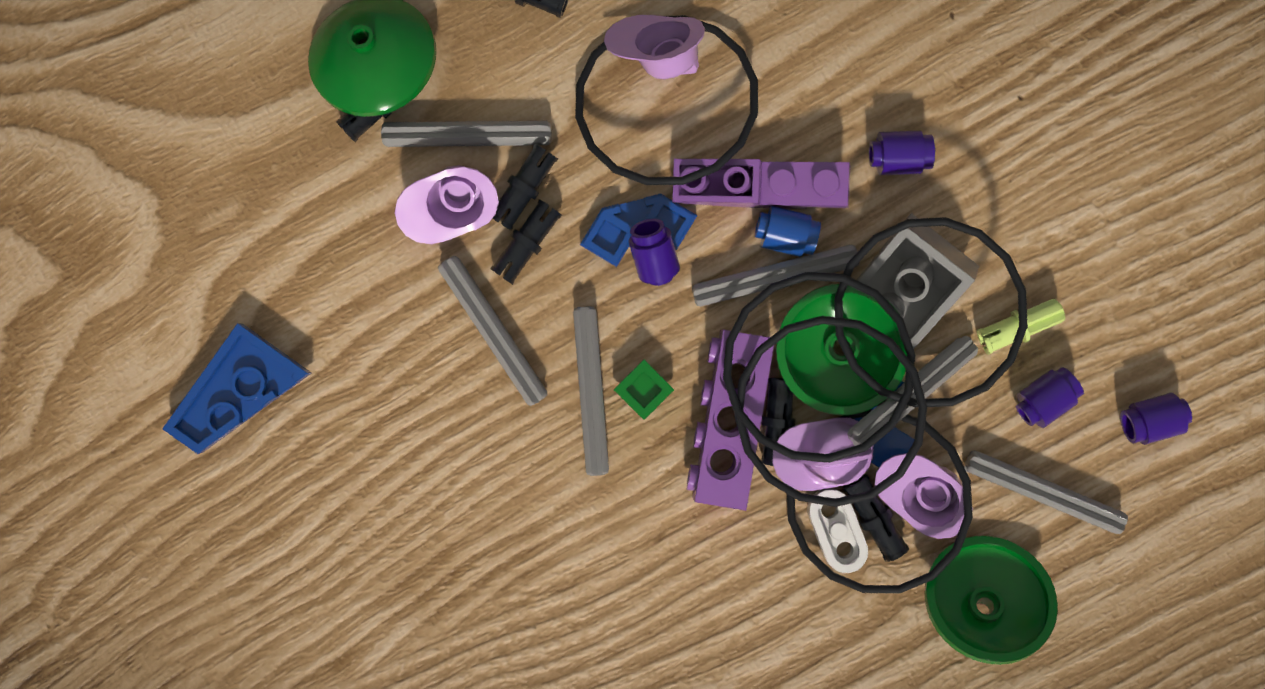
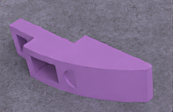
(765, 184)

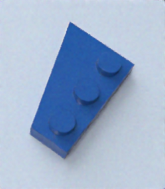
(233, 388)

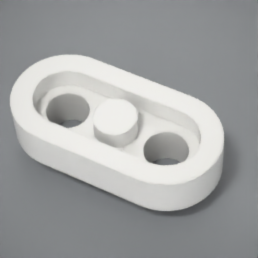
(837, 529)

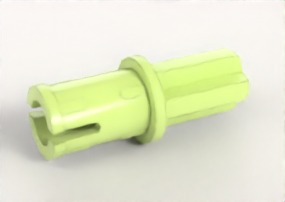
(1038, 319)

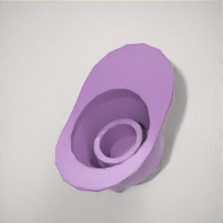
(659, 43)
(446, 205)
(824, 438)
(925, 496)

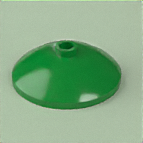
(383, 70)
(825, 377)
(1009, 584)

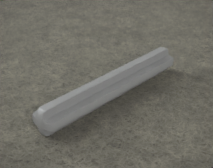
(466, 133)
(760, 278)
(492, 330)
(931, 378)
(591, 391)
(1046, 492)

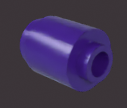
(902, 152)
(653, 252)
(1049, 397)
(1156, 419)

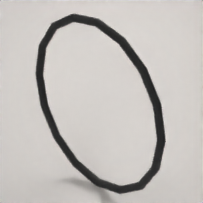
(691, 176)
(925, 222)
(920, 425)
(808, 456)
(948, 558)

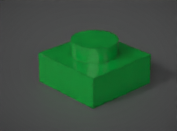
(643, 389)

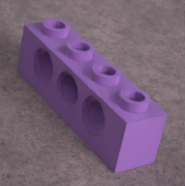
(732, 486)

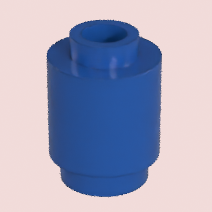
(788, 231)

